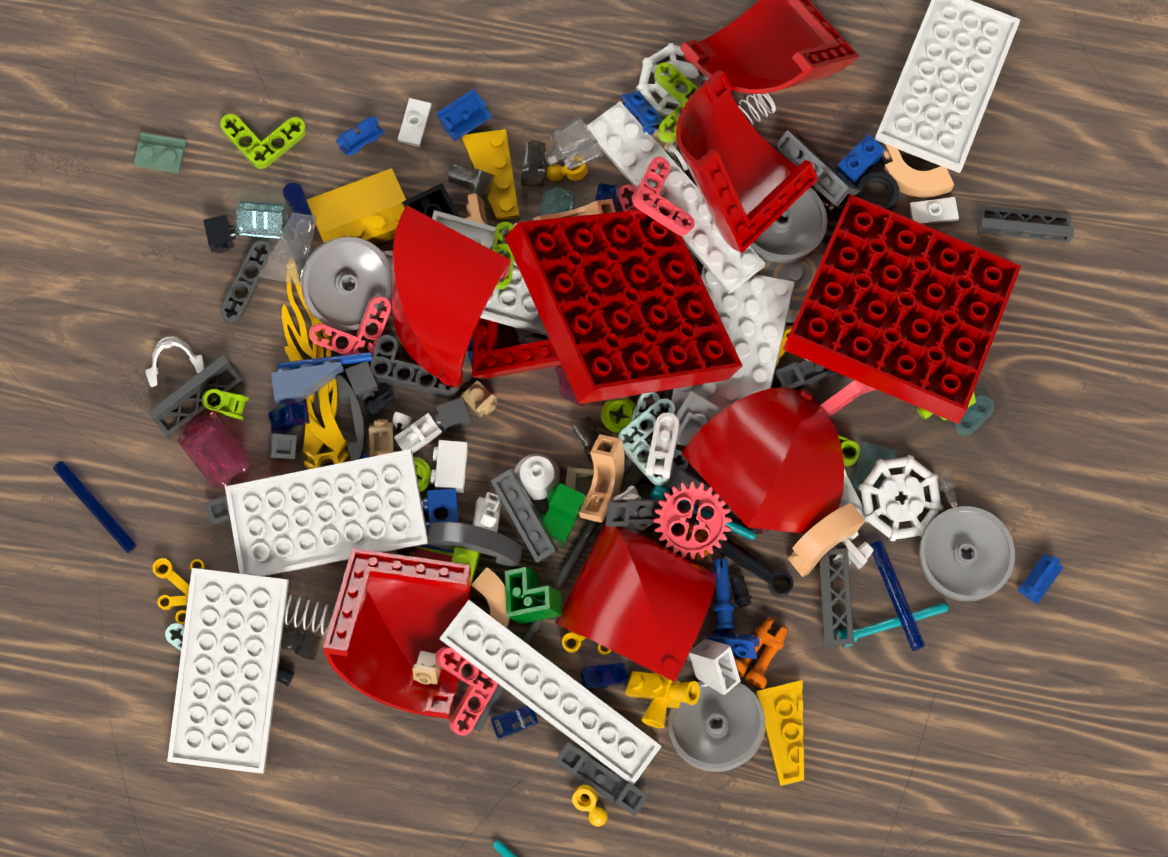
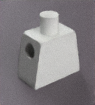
(714, 665)

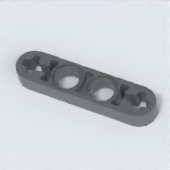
(244, 281)

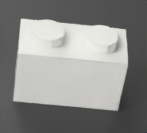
(451, 465)

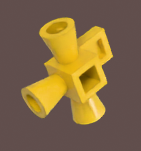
(662, 693)

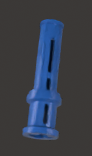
(723, 606)

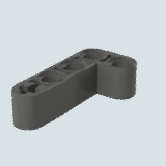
(395, 366)

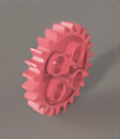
(672, 514)

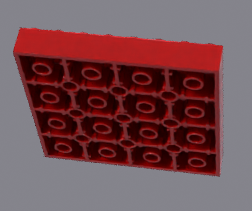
(622, 304)
(903, 309)

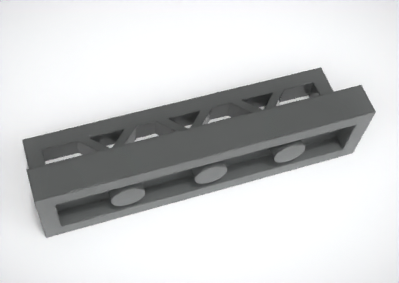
(830, 179)
(1024, 228)
(189, 390)
(525, 516)
(829, 600)

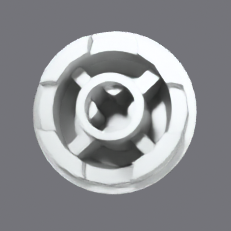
(538, 475)

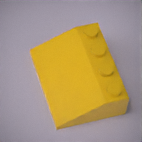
(360, 209)

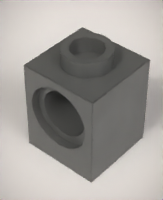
(362, 381)
(452, 415)
(281, 445)

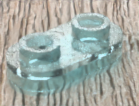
(974, 417)

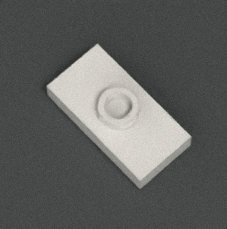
(414, 122)
(934, 211)

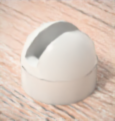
(399, 418)

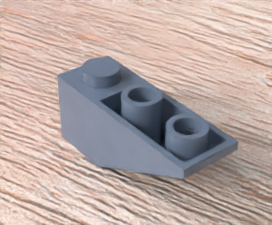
(301, 383)

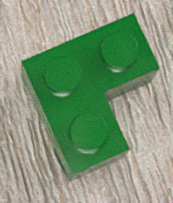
(563, 512)
(528, 600)

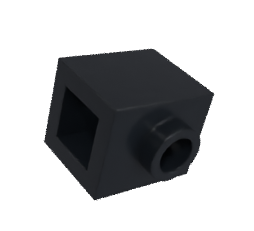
(219, 234)

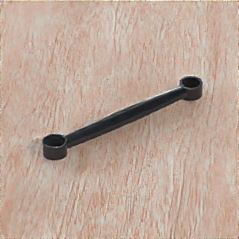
(741, 556)

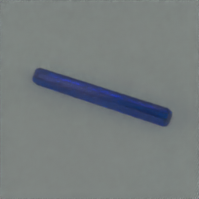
(94, 506)
(897, 596)

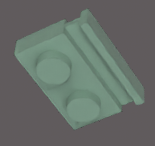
(160, 153)

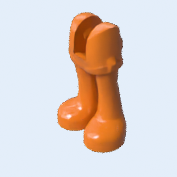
(773, 644)

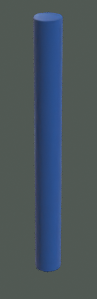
(345, 359)

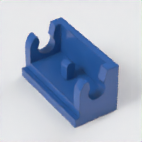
(463, 115)

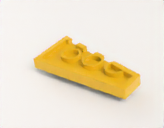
(491, 154)
(784, 729)

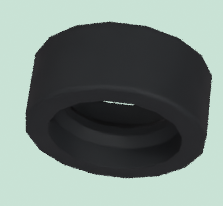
(883, 178)

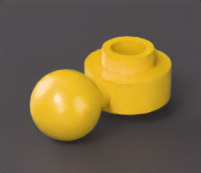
(556, 172)
(597, 815)

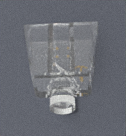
(573, 145)

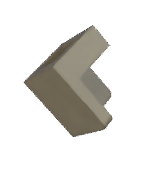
(579, 479)

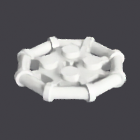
(649, 65)
(890, 489)

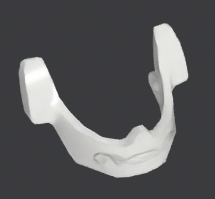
(168, 342)

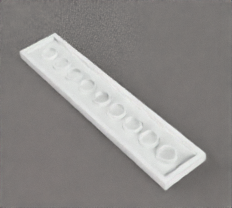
(631, 151)
(550, 692)

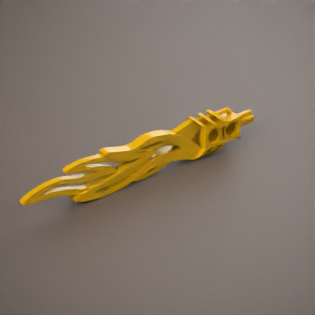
(315, 435)

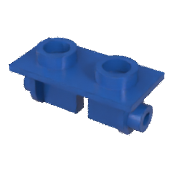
(642, 109)
(351, 142)
(1041, 578)
(741, 647)

